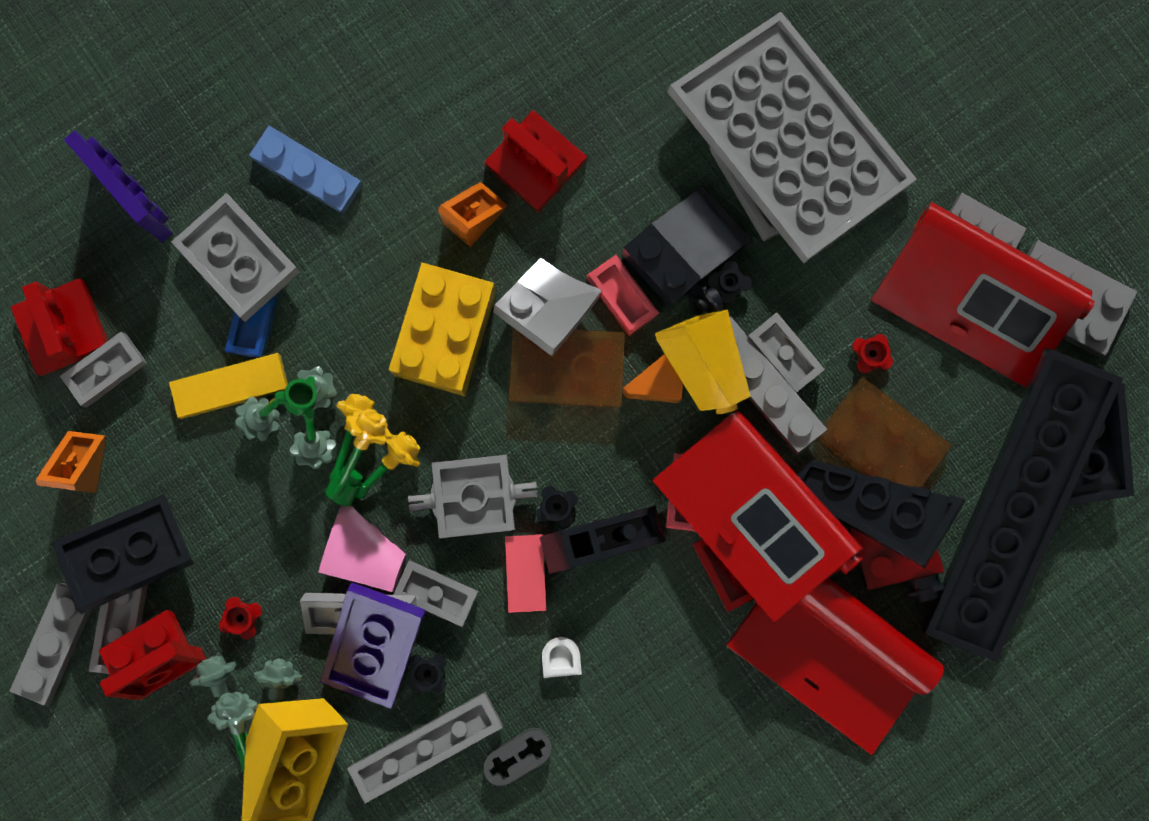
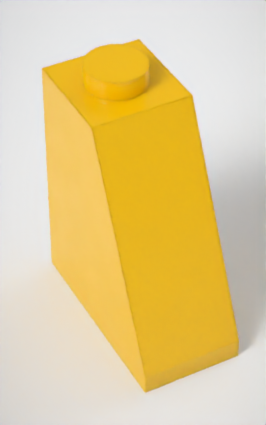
(707, 360)

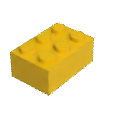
(443, 329)

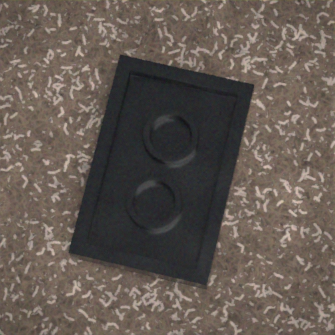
(122, 554)

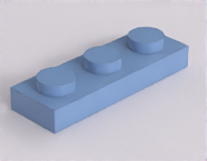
(306, 170)

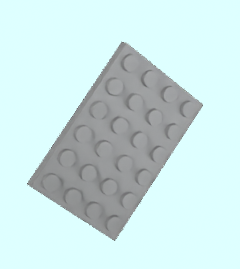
(791, 136)

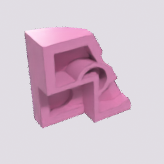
(361, 552)

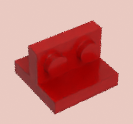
(534, 160)
(58, 325)
(148, 658)

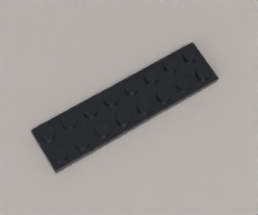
(1021, 504)

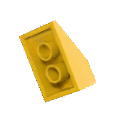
(289, 759)

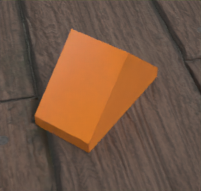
(471, 212)
(656, 383)
(75, 463)

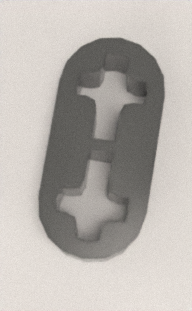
(523, 764)

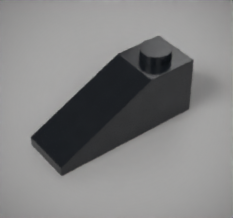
(602, 539)

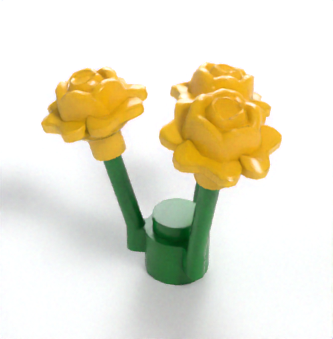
(368, 428)

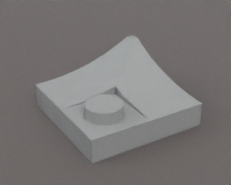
(546, 305)

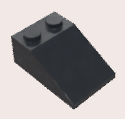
(684, 247)
(1109, 465)

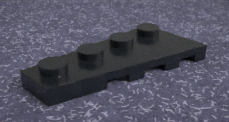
(893, 514)

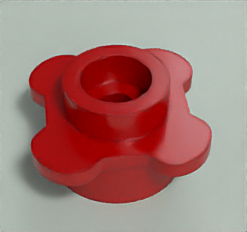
(880, 346)
(229, 620)

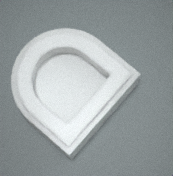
(561, 658)

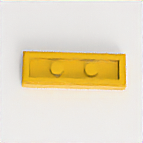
(228, 385)

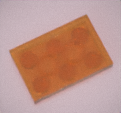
(580, 373)
(883, 437)

